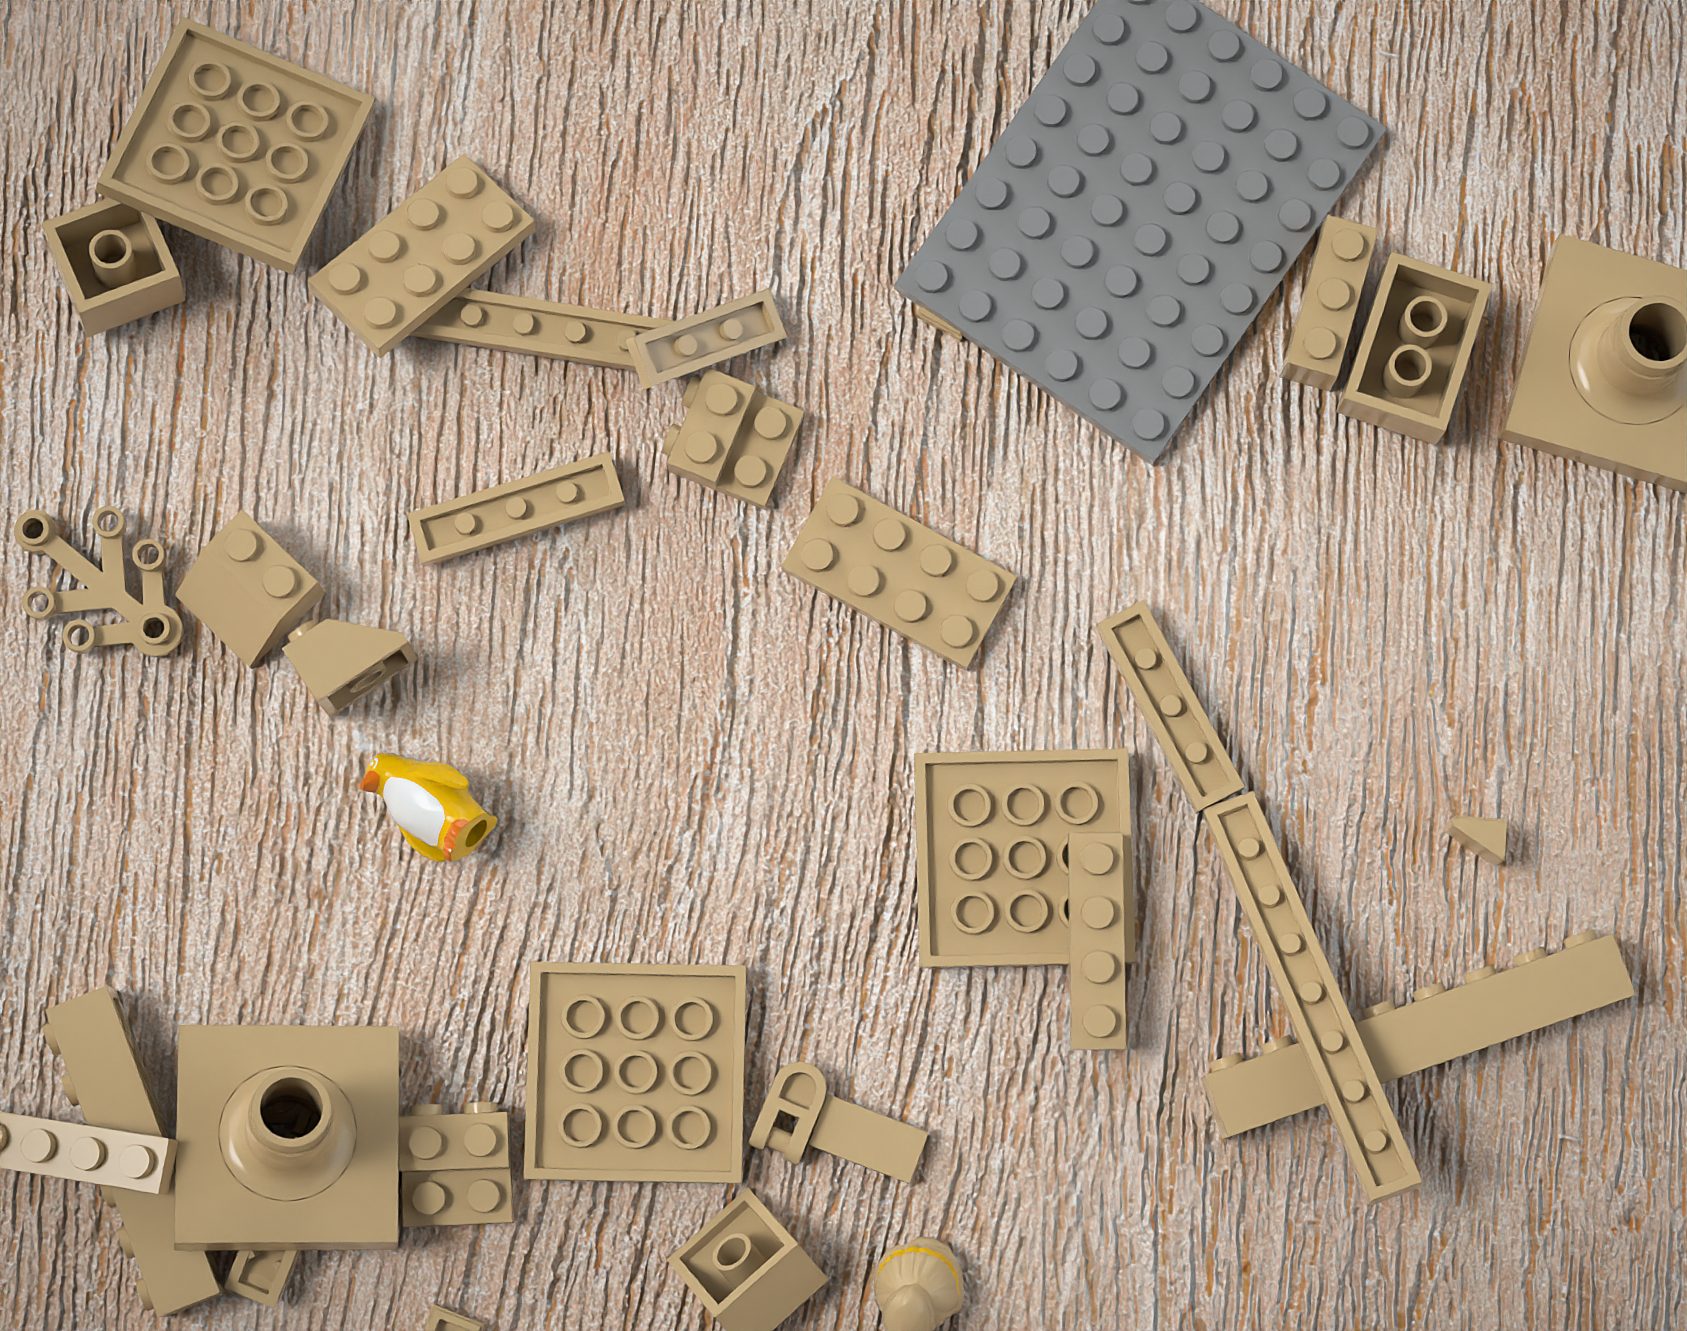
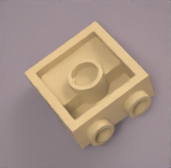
(732, 438)
(456, 1166)

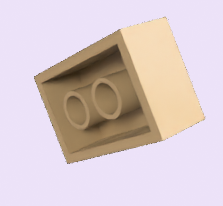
(1414, 348)

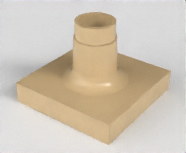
(1583, 382)
(270, 1192)

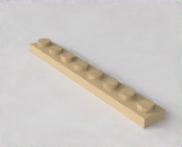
(1312, 999)

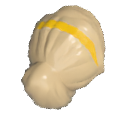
(918, 1285)

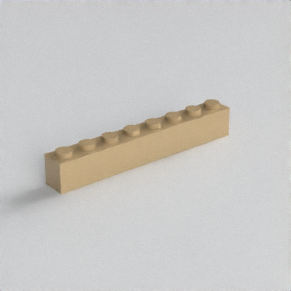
(1429, 1031)

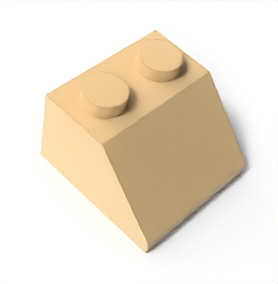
(248, 589)
(346, 660)
(747, 1267)

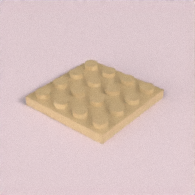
(236, 145)
(998, 851)
(635, 1072)

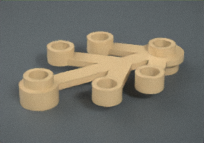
(105, 588)

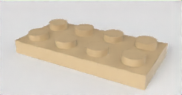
(421, 255)
(899, 573)

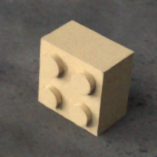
(113, 264)

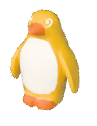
(429, 805)

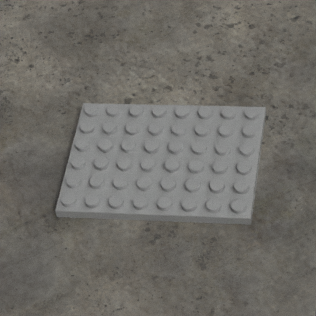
(1140, 213)

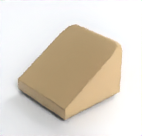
(1481, 835)

